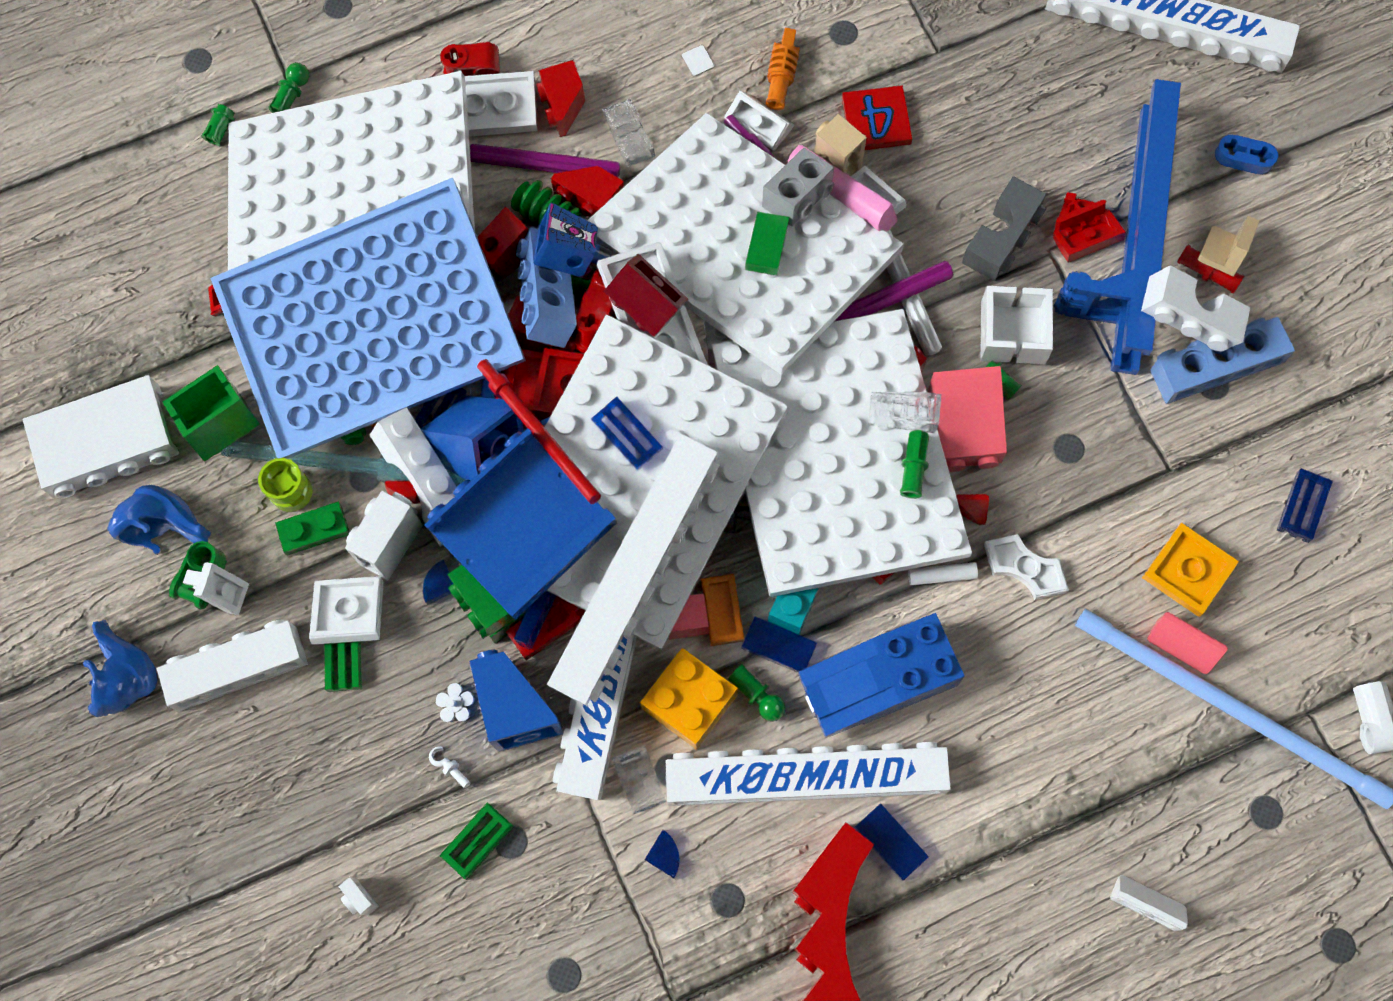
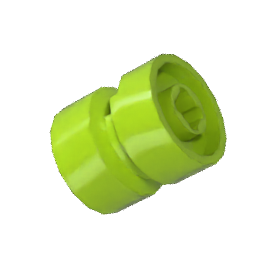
(285, 484)

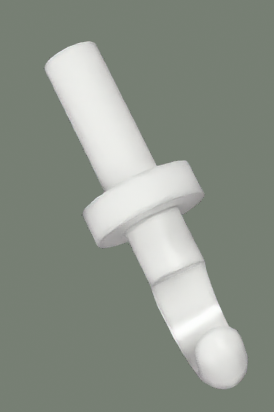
(450, 767)

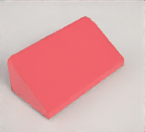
(1186, 643)

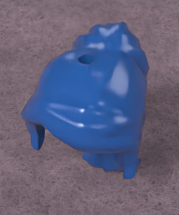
(151, 514)
(124, 676)

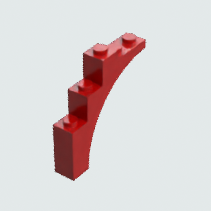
(827, 892)

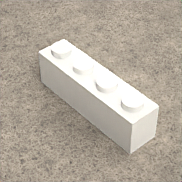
(231, 665)

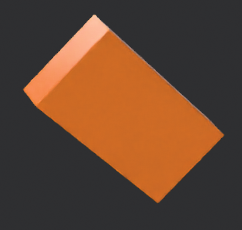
(722, 610)

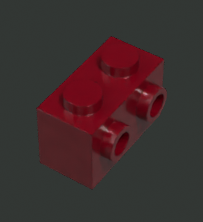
(645, 295)

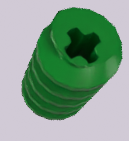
(533, 202)

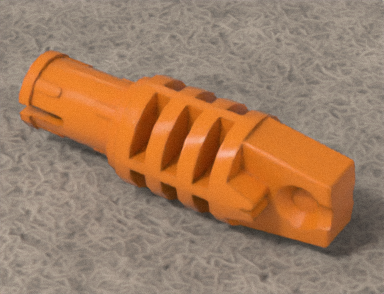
(782, 69)

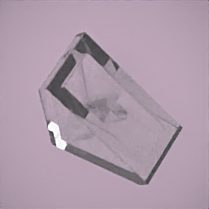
(639, 779)

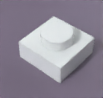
(356, 897)

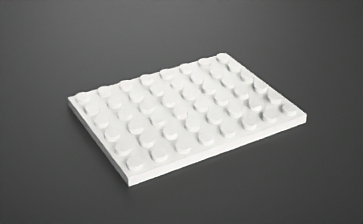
(342, 159)
(703, 210)
(669, 397)
(831, 483)

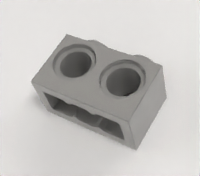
(798, 186)

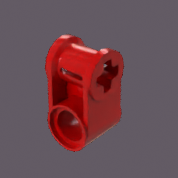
(471, 59)

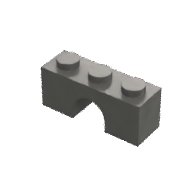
(992, 250)

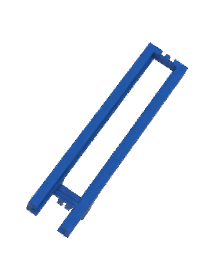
(1143, 239)

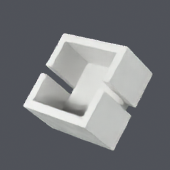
(1017, 330)

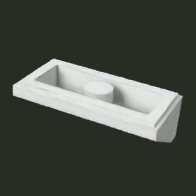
(760, 120)
(1150, 903)

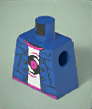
(567, 242)

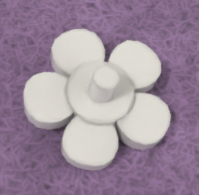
(455, 703)

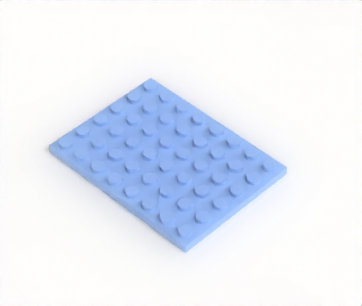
(366, 319)

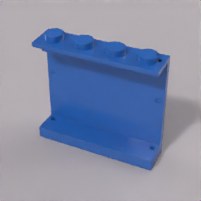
(519, 523)

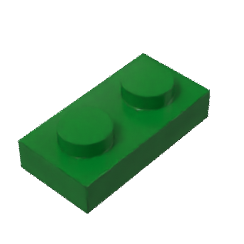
(312, 528)

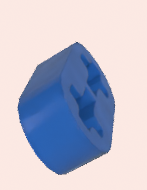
(1246, 154)

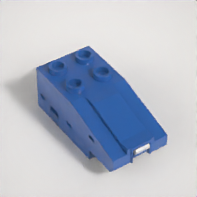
(881, 676)

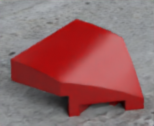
(1085, 227)

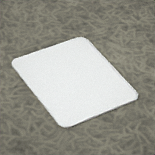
(698, 60)

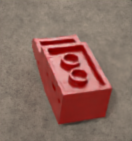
(543, 378)

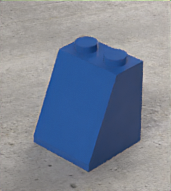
(471, 433)
(509, 704)

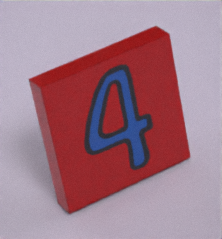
(879, 116)

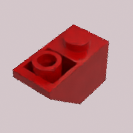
(563, 93)
(586, 188)

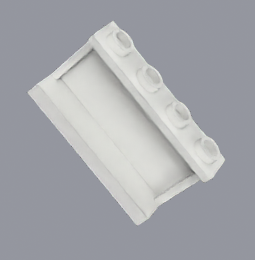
(99, 437)

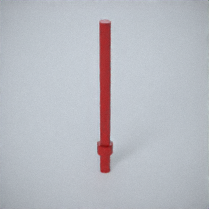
(502, 388)

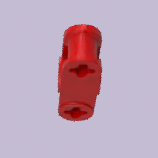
(592, 311)

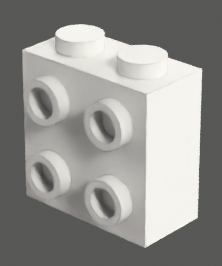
(384, 534)

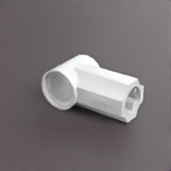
(1376, 716)

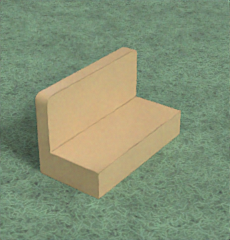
(1225, 250)

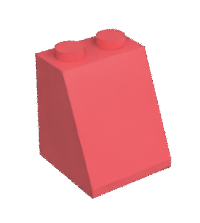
(971, 417)

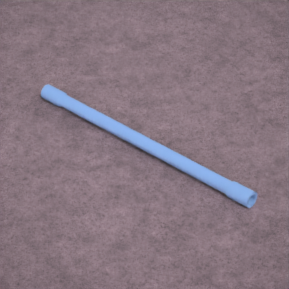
(1362, 783)

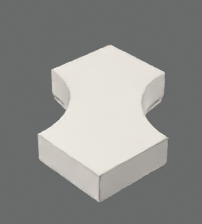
(1040, 575)

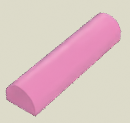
(860, 199)

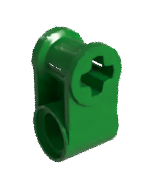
(193, 562)

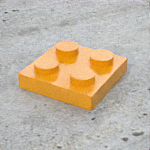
(1190, 569)

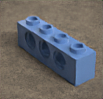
(546, 297)
(1177, 382)

